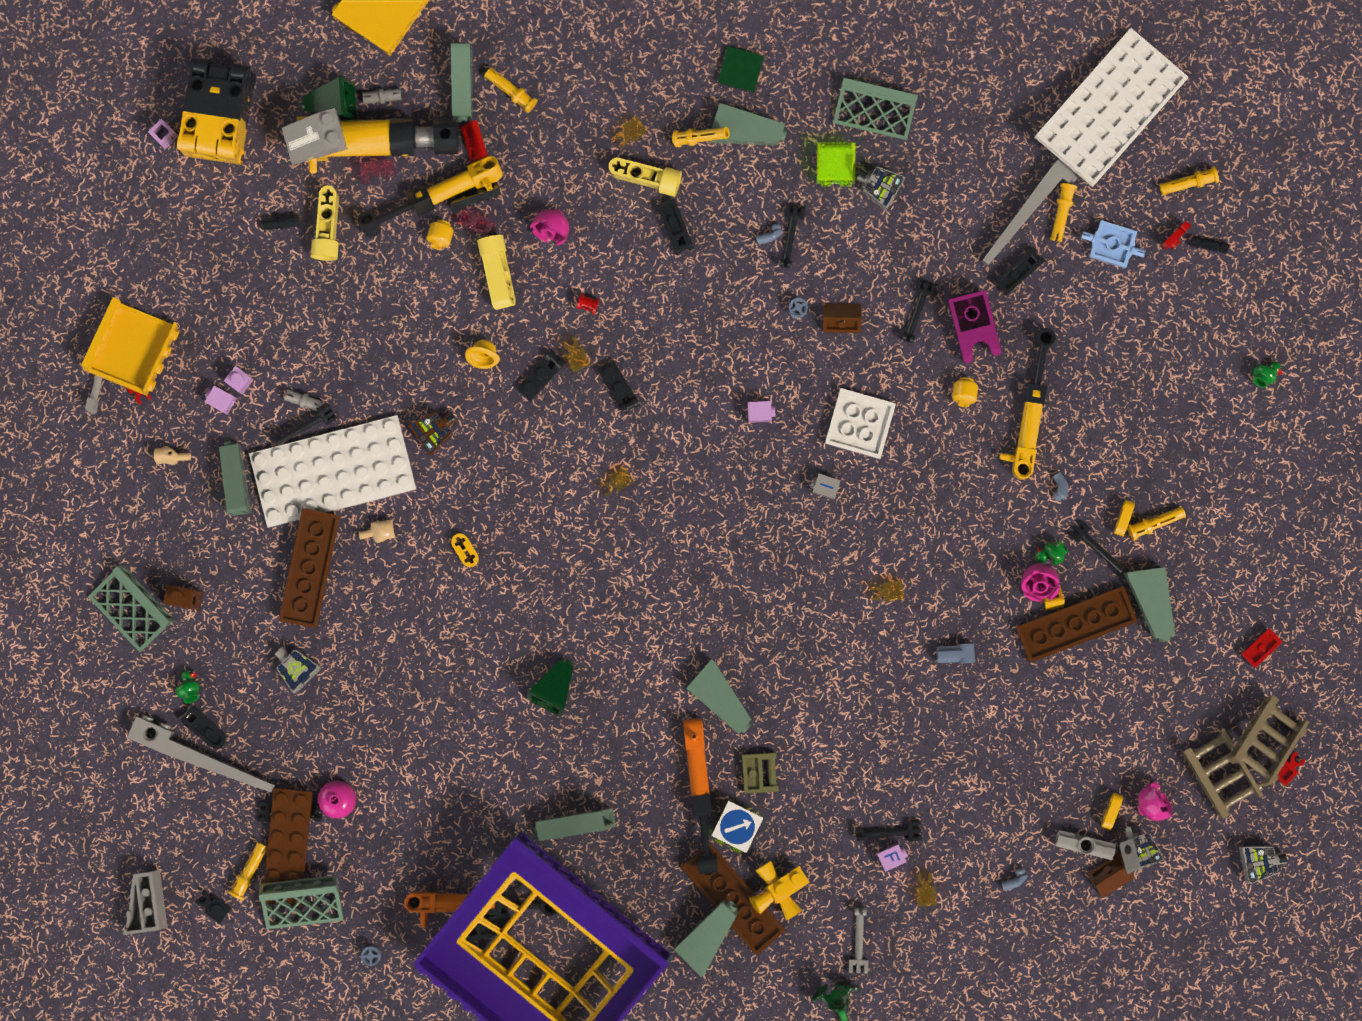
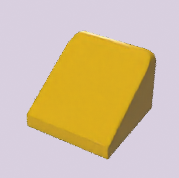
(1055, 603)

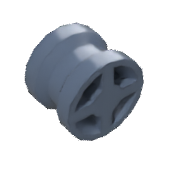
(800, 305)
(367, 959)

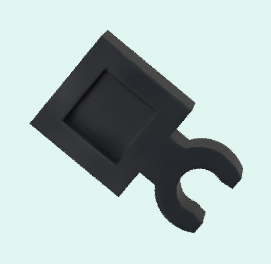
(215, 908)

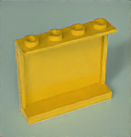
(379, 20)
(130, 347)

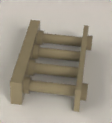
(1250, 738)
(1212, 789)

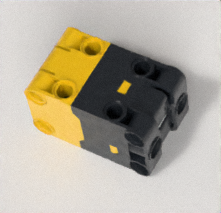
(216, 111)

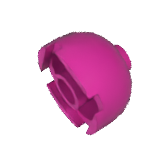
(550, 225)
(1040, 582)
(346, 799)
(1154, 803)

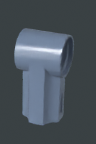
(961, 653)

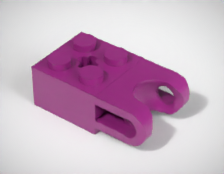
(974, 330)

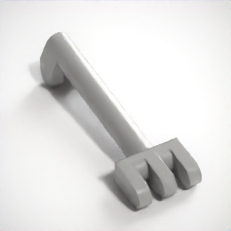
(92, 403)
(860, 912)

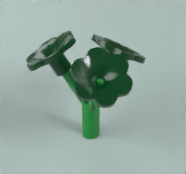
(837, 999)

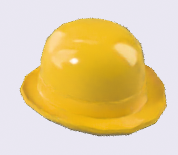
(482, 355)

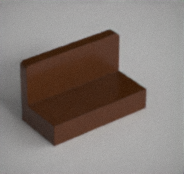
(842, 318)
(1110, 875)

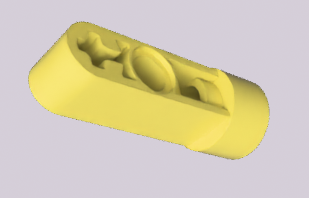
(666, 179)
(325, 245)
(497, 272)

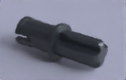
(280, 222)

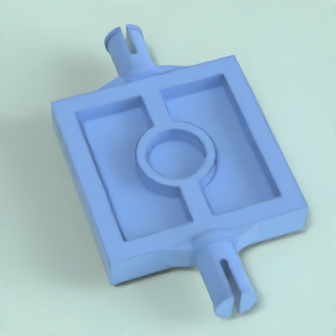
(1113, 244)

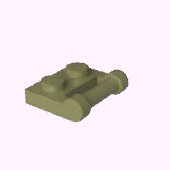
(754, 775)

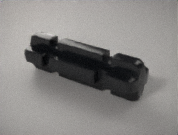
(1210, 245)

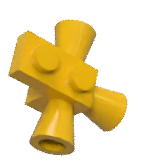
(779, 890)

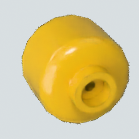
(440, 234)
(965, 392)

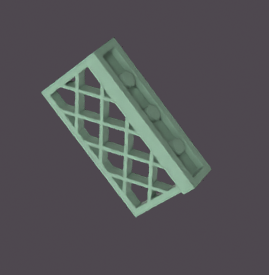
(877, 92)
(140, 594)
(299, 890)

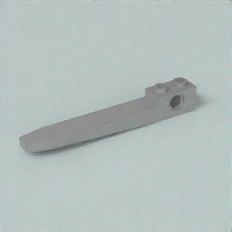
(1057, 173)
(165, 744)

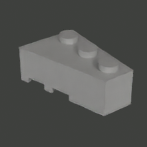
(146, 904)

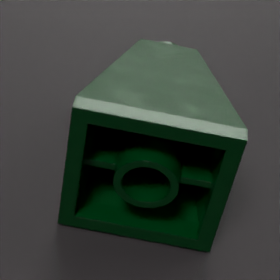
(335, 94)
(553, 688)

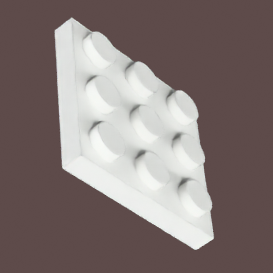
(860, 423)

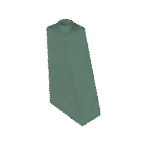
(462, 81)
(747, 127)
(234, 479)
(1153, 599)
(718, 696)
(575, 824)
(705, 939)

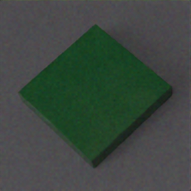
(740, 69)

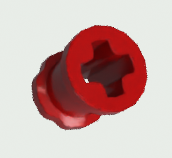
(587, 303)

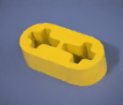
(1124, 517)
(460, 552)
(1112, 811)

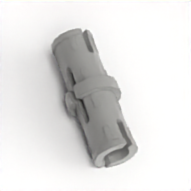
(381, 96)
(303, 400)

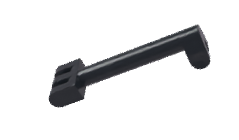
(785, 262)
(908, 335)
(325, 414)
(1082, 534)
(317, 814)
(861, 833)

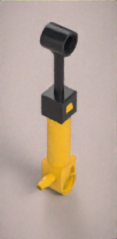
(479, 174)
(1034, 402)

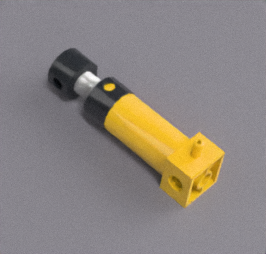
(394, 138)

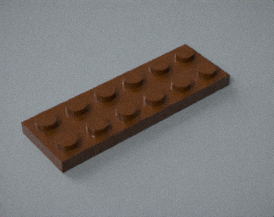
(309, 568)
(1076, 624)
(288, 837)
(753, 928)

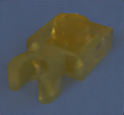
(631, 130)
(577, 357)
(619, 479)
(891, 591)
(925, 894)

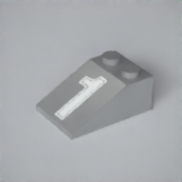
(314, 136)

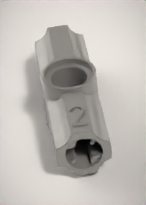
(1073, 842)

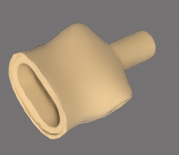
(167, 455)
(379, 531)

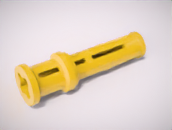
(517, 94)
(692, 136)
(1198, 179)
(1064, 203)
(1147, 525)
(244, 879)

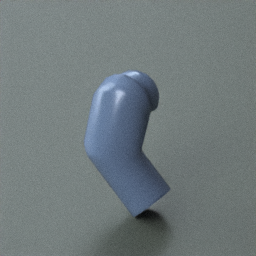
(771, 236)
(1063, 487)
(1015, 882)

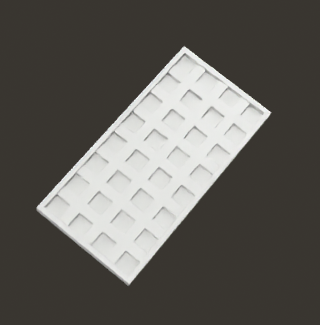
(1111, 107)
(333, 470)

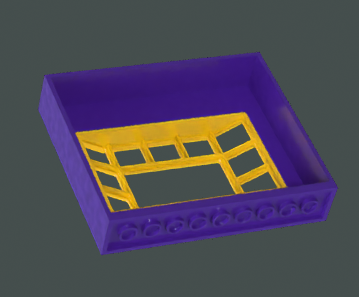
(493, 990)

